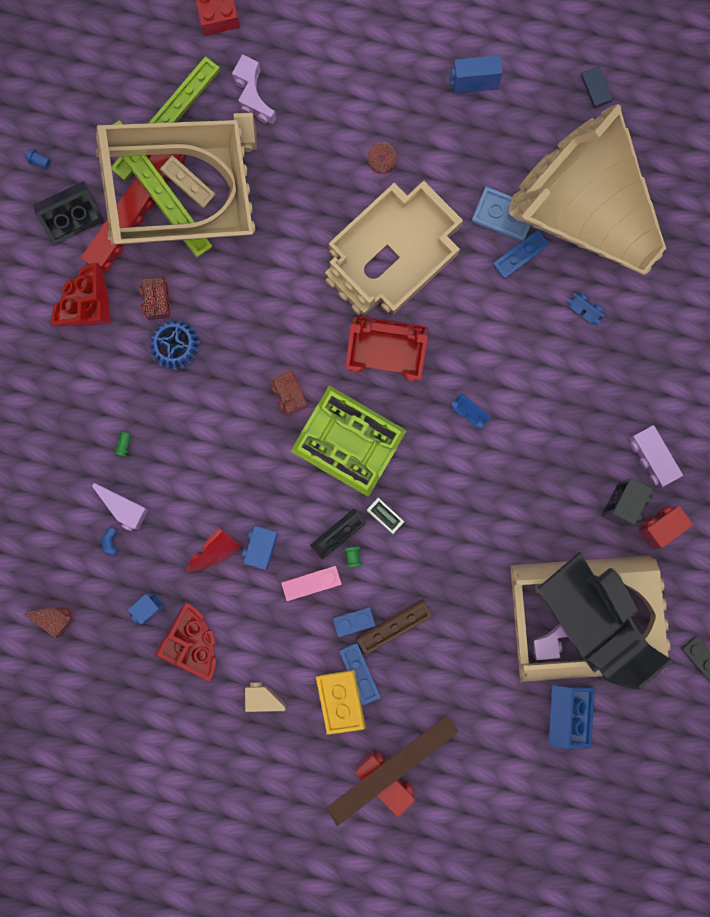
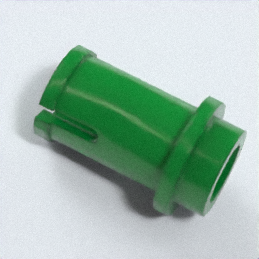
(122, 445)

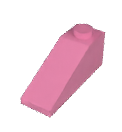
(311, 583)

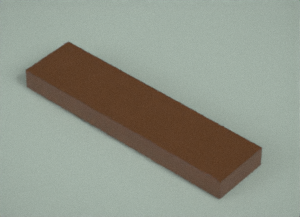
(394, 626)

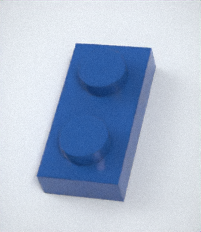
(354, 622)

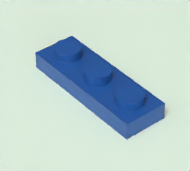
(521, 254)
(355, 661)

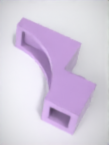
(246, 76)
(548, 645)

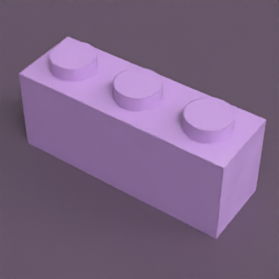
(655, 457)

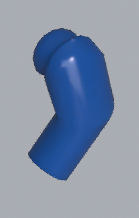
(106, 541)

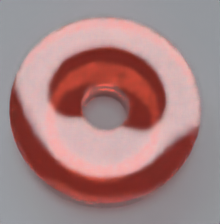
(382, 149)

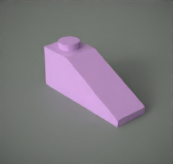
(123, 509)

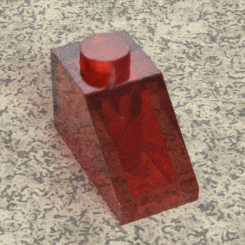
(52, 620)

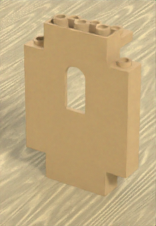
(417, 232)

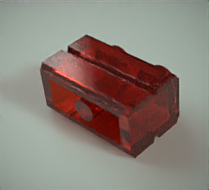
(155, 298)
(289, 393)

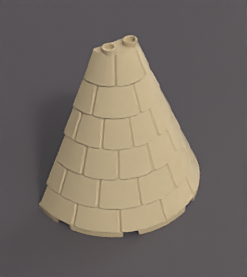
(594, 195)

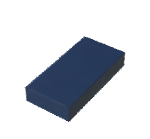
(596, 87)

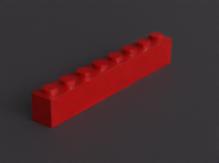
(131, 214)

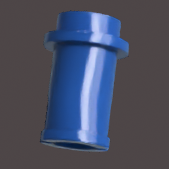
(38, 159)

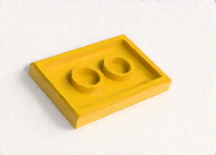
(340, 702)

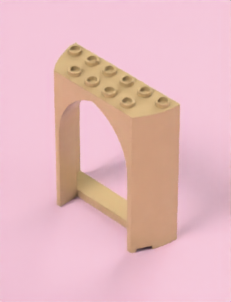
(208, 140)
(637, 573)

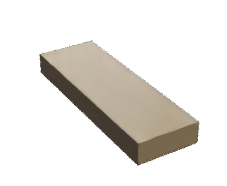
(187, 181)

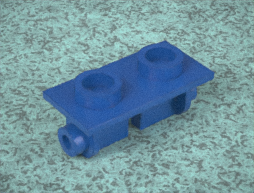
(592, 311)
(470, 410)

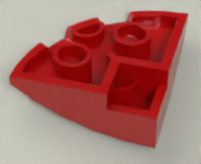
(83, 300)
(216, 550)
(189, 644)

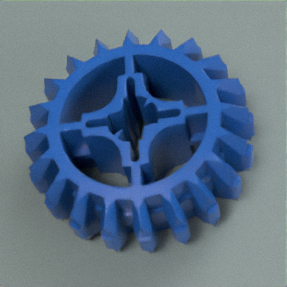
(172, 352)

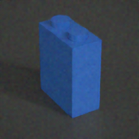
(476, 74)

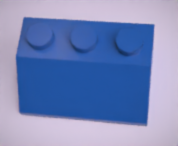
(571, 716)

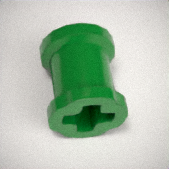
(352, 557)

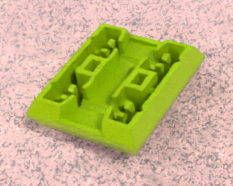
(348, 441)

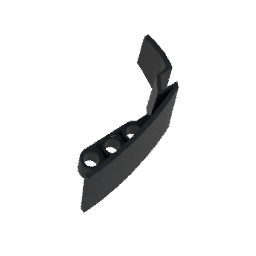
(599, 623)

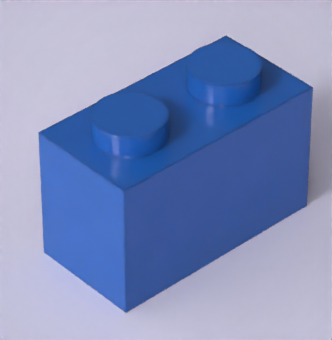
(260, 547)
(146, 608)

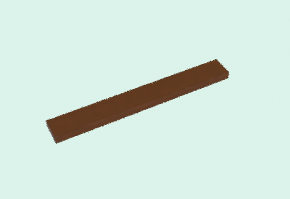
(391, 770)

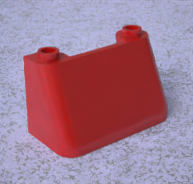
(387, 346)

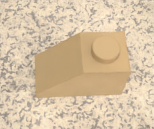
(249, 130)
(262, 698)

